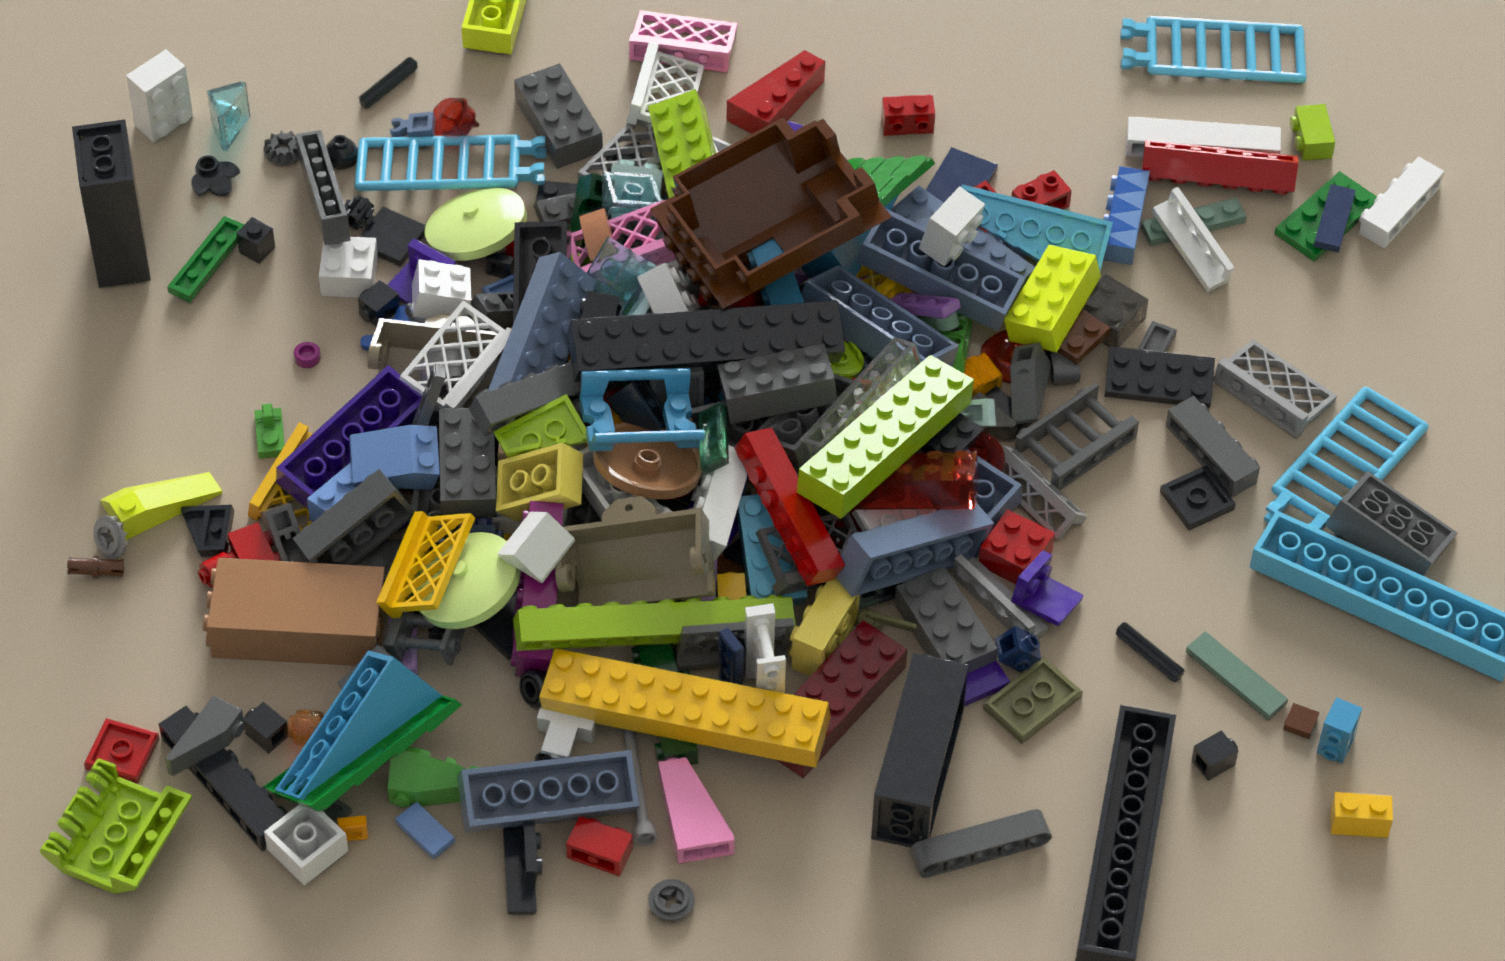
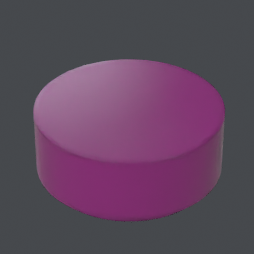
(307, 354)

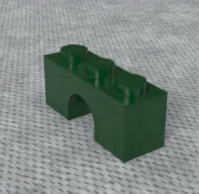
(587, 198)

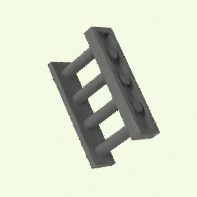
(1082, 458)
(399, 637)

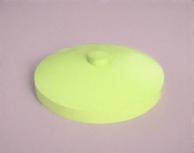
(475, 223)
(477, 586)

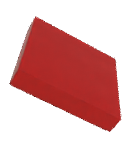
(125, 747)

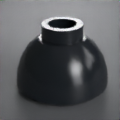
(342, 152)
(531, 686)

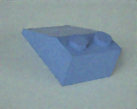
(402, 453)

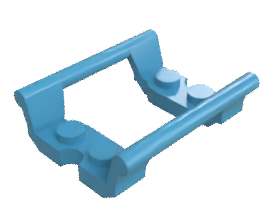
(676, 411)

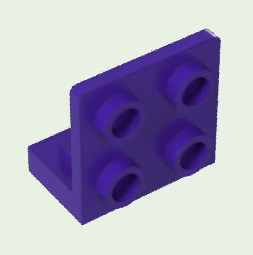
(403, 280)
(1044, 595)

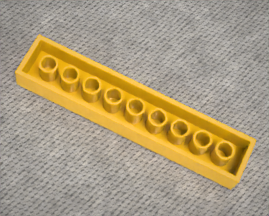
(686, 707)

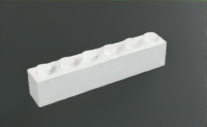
(1209, 134)

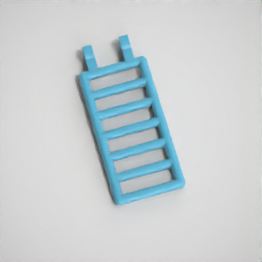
(1132, 58)
(516, 173)
(1309, 456)

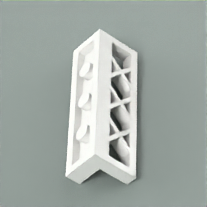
(1193, 241)

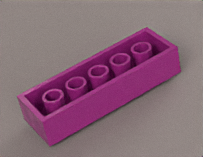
(536, 594)

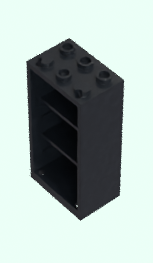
(111, 203)
(919, 750)

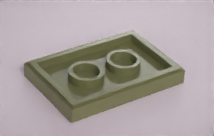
(1032, 700)

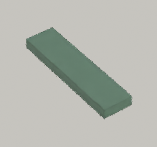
(1236, 675)

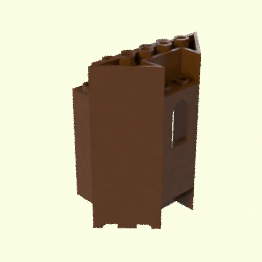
(762, 190)

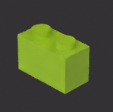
(1313, 132)

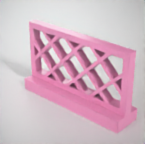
(706, 53)
(651, 249)

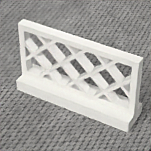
(647, 78)
(479, 367)

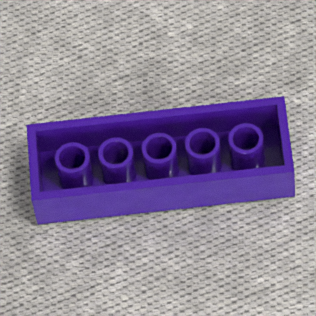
(378, 406)

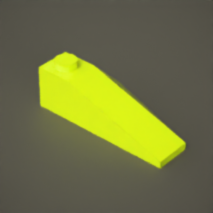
(156, 502)

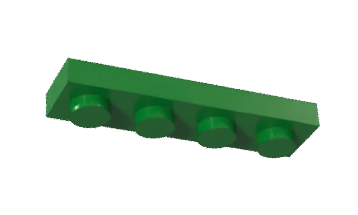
(205, 260)

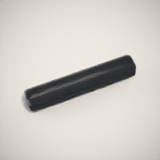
(388, 82)
(1150, 651)

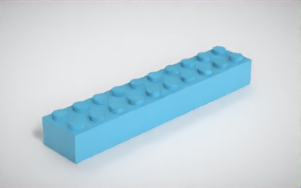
(1383, 593)

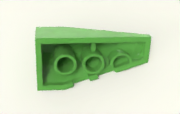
(423, 779)

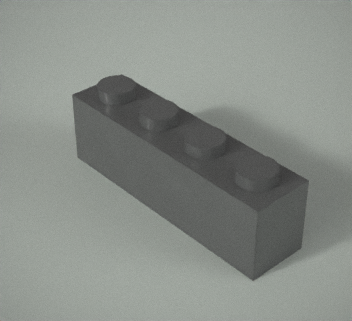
(1212, 445)

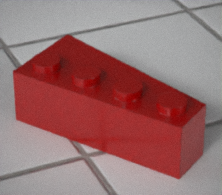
(777, 93)

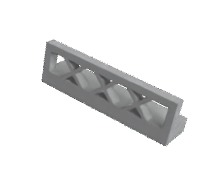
(1047, 490)
(995, 596)

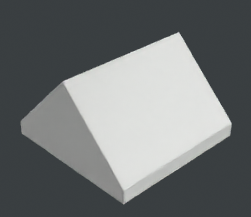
(537, 545)

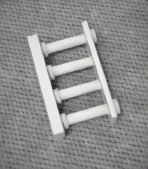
(759, 649)

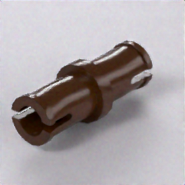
(95, 567)

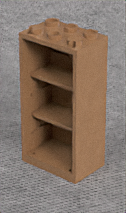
(294, 611)

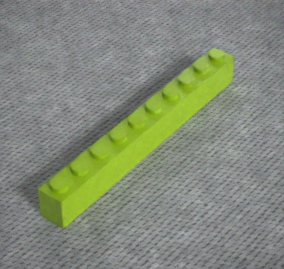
(631, 623)

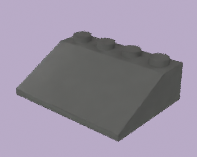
(1390, 525)

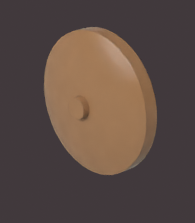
(649, 468)

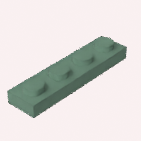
(1213, 215)

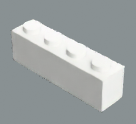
(1400, 202)

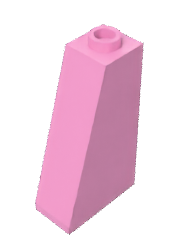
(693, 817)

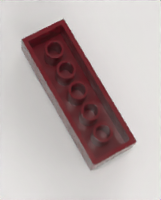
(852, 681)

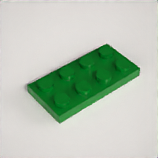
(1302, 225)

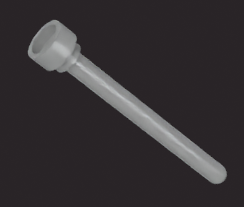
(644, 830)

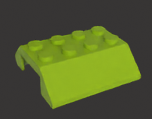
(113, 832)

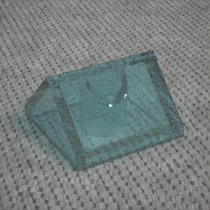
(228, 111)
(628, 191)

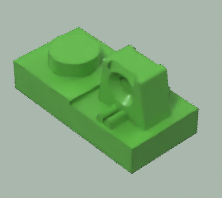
(269, 431)

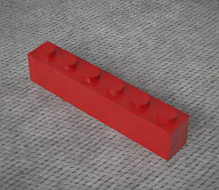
(1220, 166)
(790, 512)

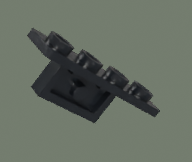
(521, 867)

